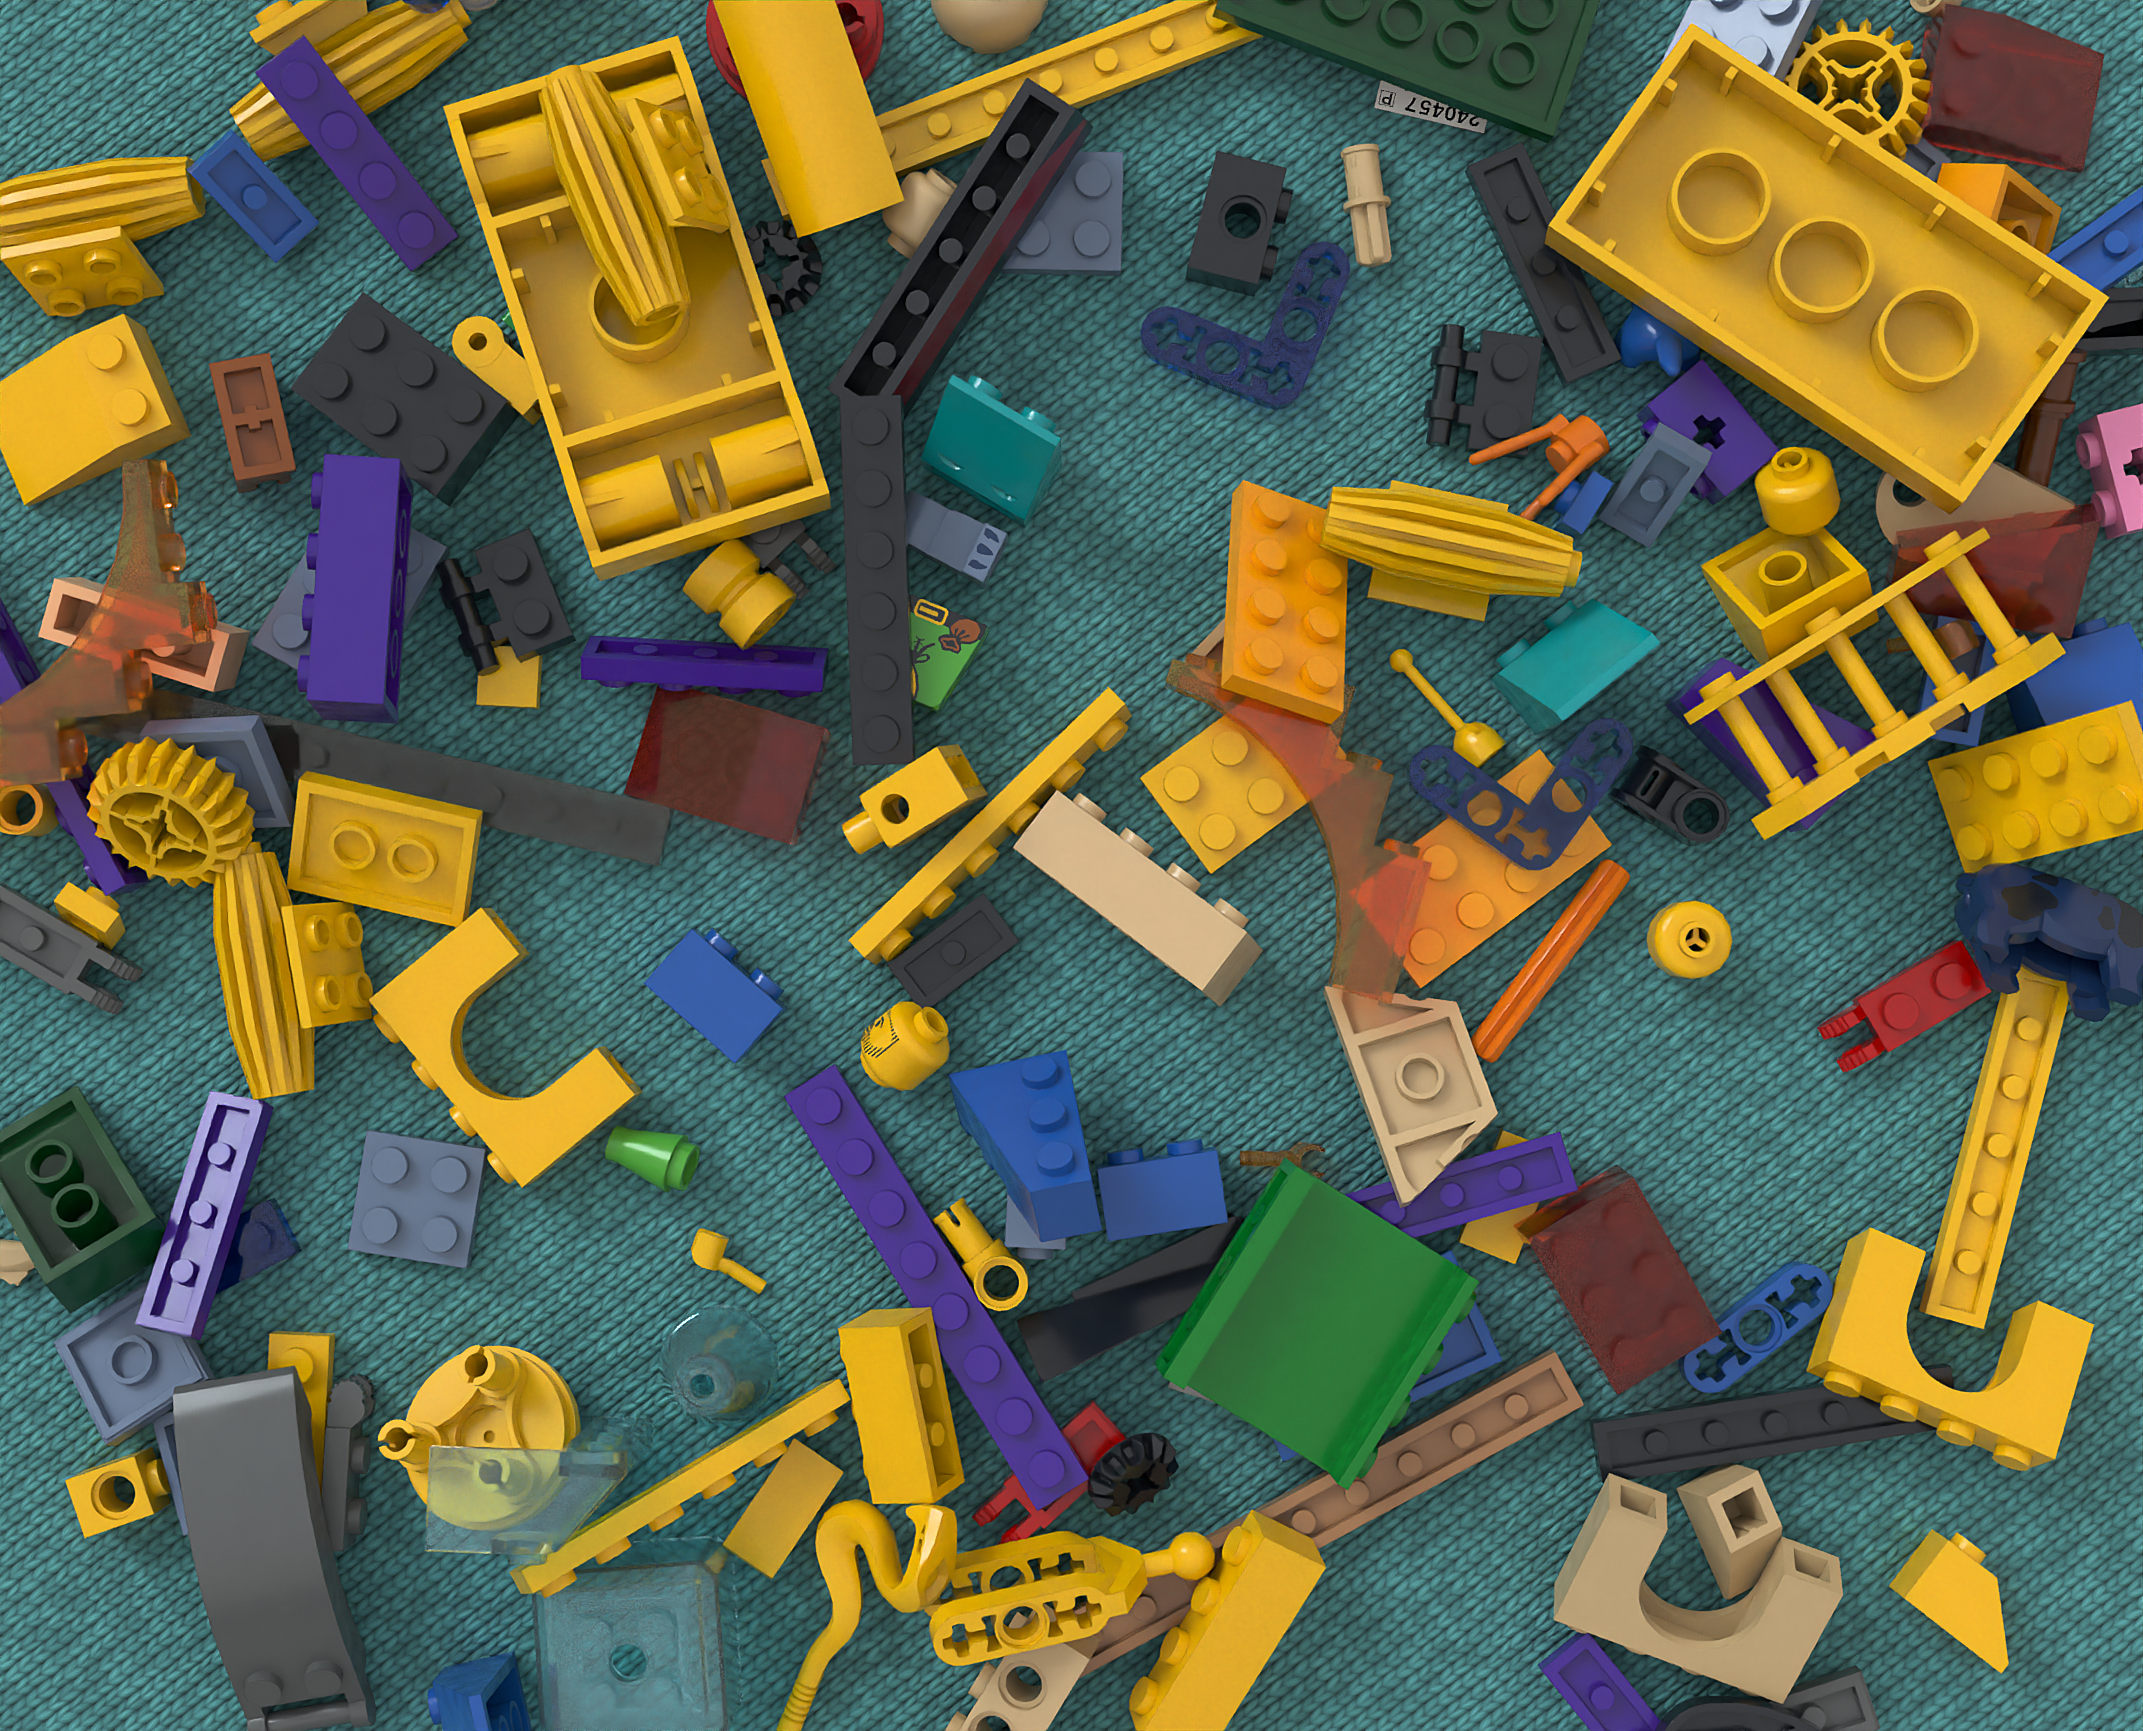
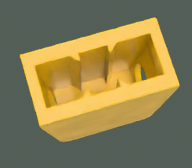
(935, 790)

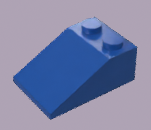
(480, 1696)

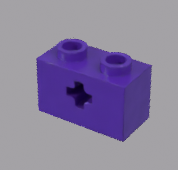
(1737, 440)

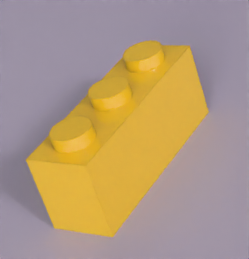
(901, 1406)

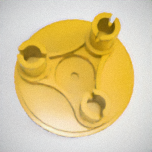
(483, 1401)

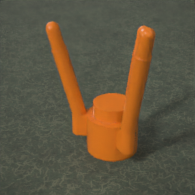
(1571, 452)

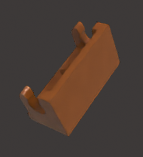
(253, 421)

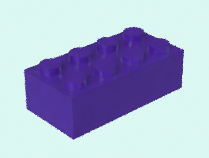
(358, 588)

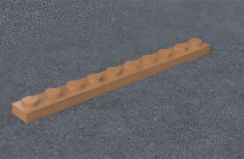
(1403, 1469)

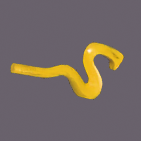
(837, 1543)

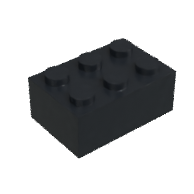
(406, 399)

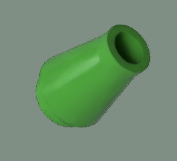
(655, 1156)

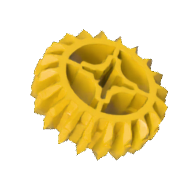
(1879, 64)
(170, 811)

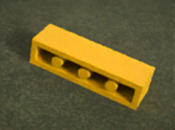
(1229, 1629)

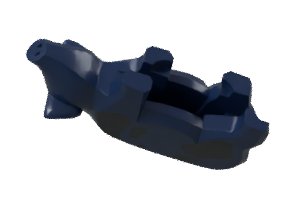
(2055, 931)

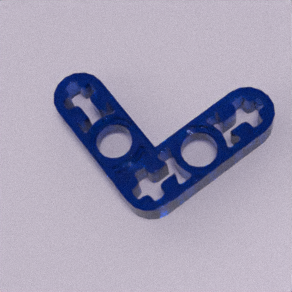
(1277, 347)
(1540, 810)

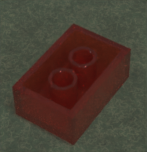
(1617, 1279)

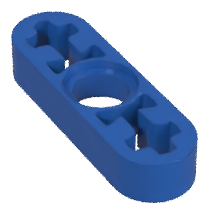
(1781, 1287)

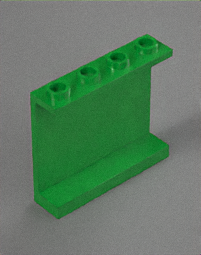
(1318, 1323)

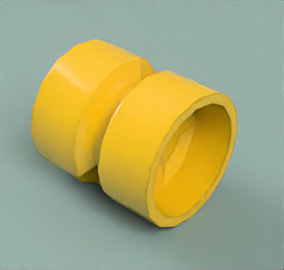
(731, 585)

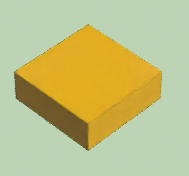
(513, 684)

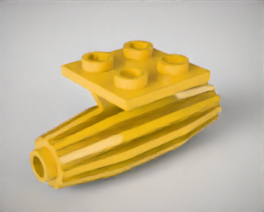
(369, 52)
(631, 188)
(75, 229)
(1446, 548)
(283, 971)

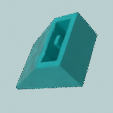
(992, 449)

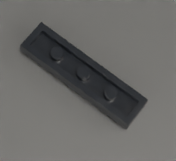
(1546, 279)

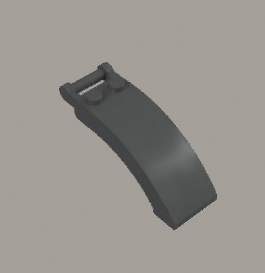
(268, 1552)

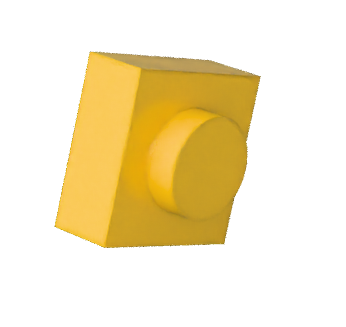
(91, 913)

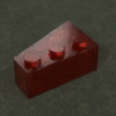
(2029, 567)

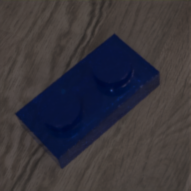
(258, 1243)

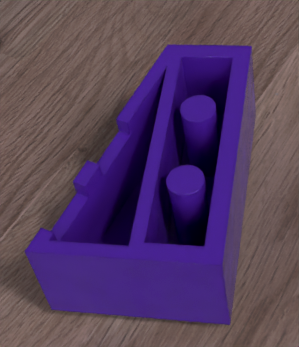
(1774, 725)

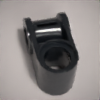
(1667, 797)

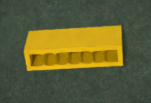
(810, 109)

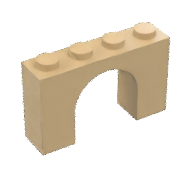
(1749, 1645)

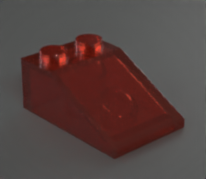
(2008, 89)
(728, 763)

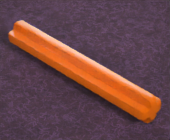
(1549, 960)

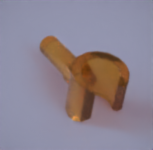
(1954, 639)
(1273, 1159)

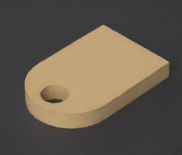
(1996, 496)

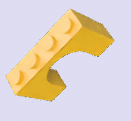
(428, 1012)
(1868, 1354)

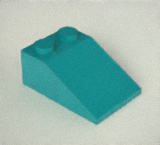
(1569, 663)

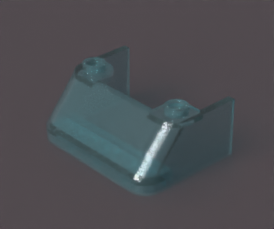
(528, 1498)

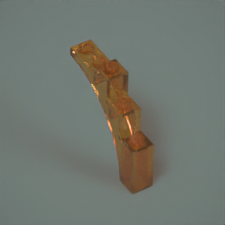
(103, 667)
(1373, 885)

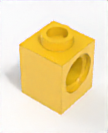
(96, 1500)

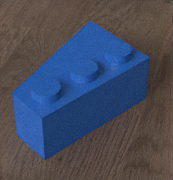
(1034, 1139)

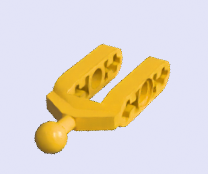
(1099, 1568)

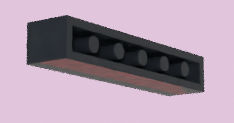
(965, 248)

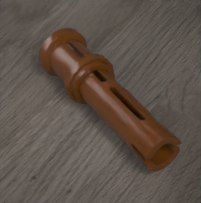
(2045, 420)

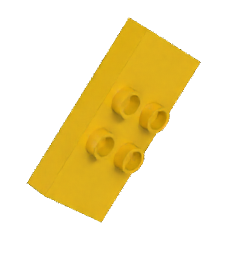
(1823, 269)

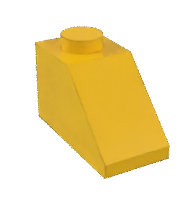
(1957, 1594)

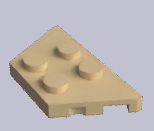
(1414, 1082)

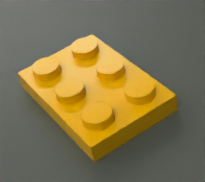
(1223, 791)
(383, 849)

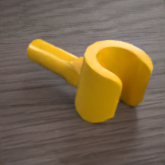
(708, 1253)

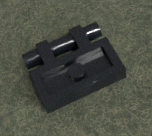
(1502, 390)
(523, 597)

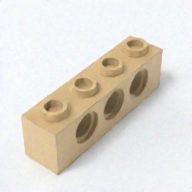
(1021, 1705)

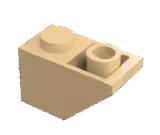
(1732, 1524)

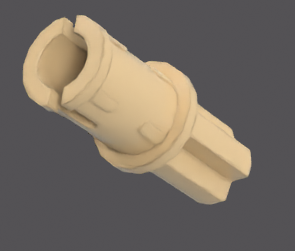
(1367, 204)

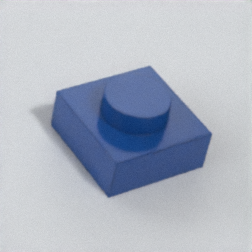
(1580, 503)

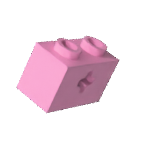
(2103, 448)

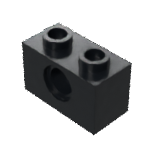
(1234, 188)

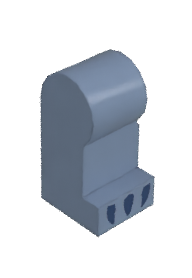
(953, 539)

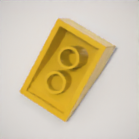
(86, 409)

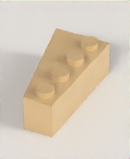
(1139, 896)

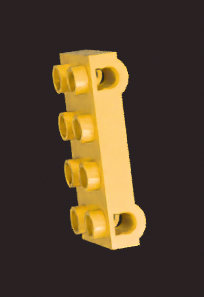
(658, 427)

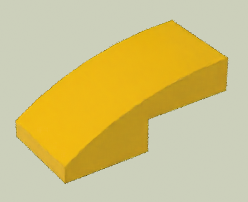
(782, 1509)

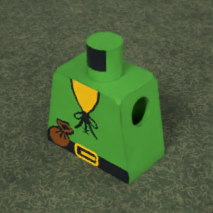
(941, 651)

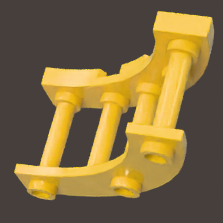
(1892, 729)

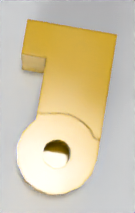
(491, 357)

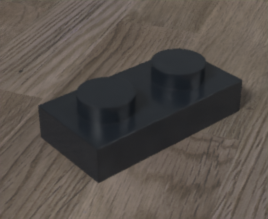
(953, 952)

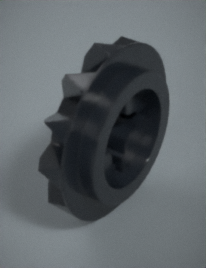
(799, 279)
(1143, 1460)

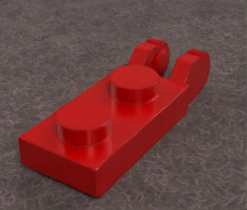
(1909, 1003)
(1091, 1436)

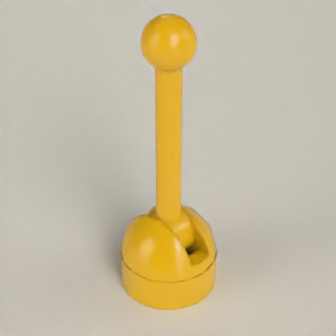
(1473, 740)

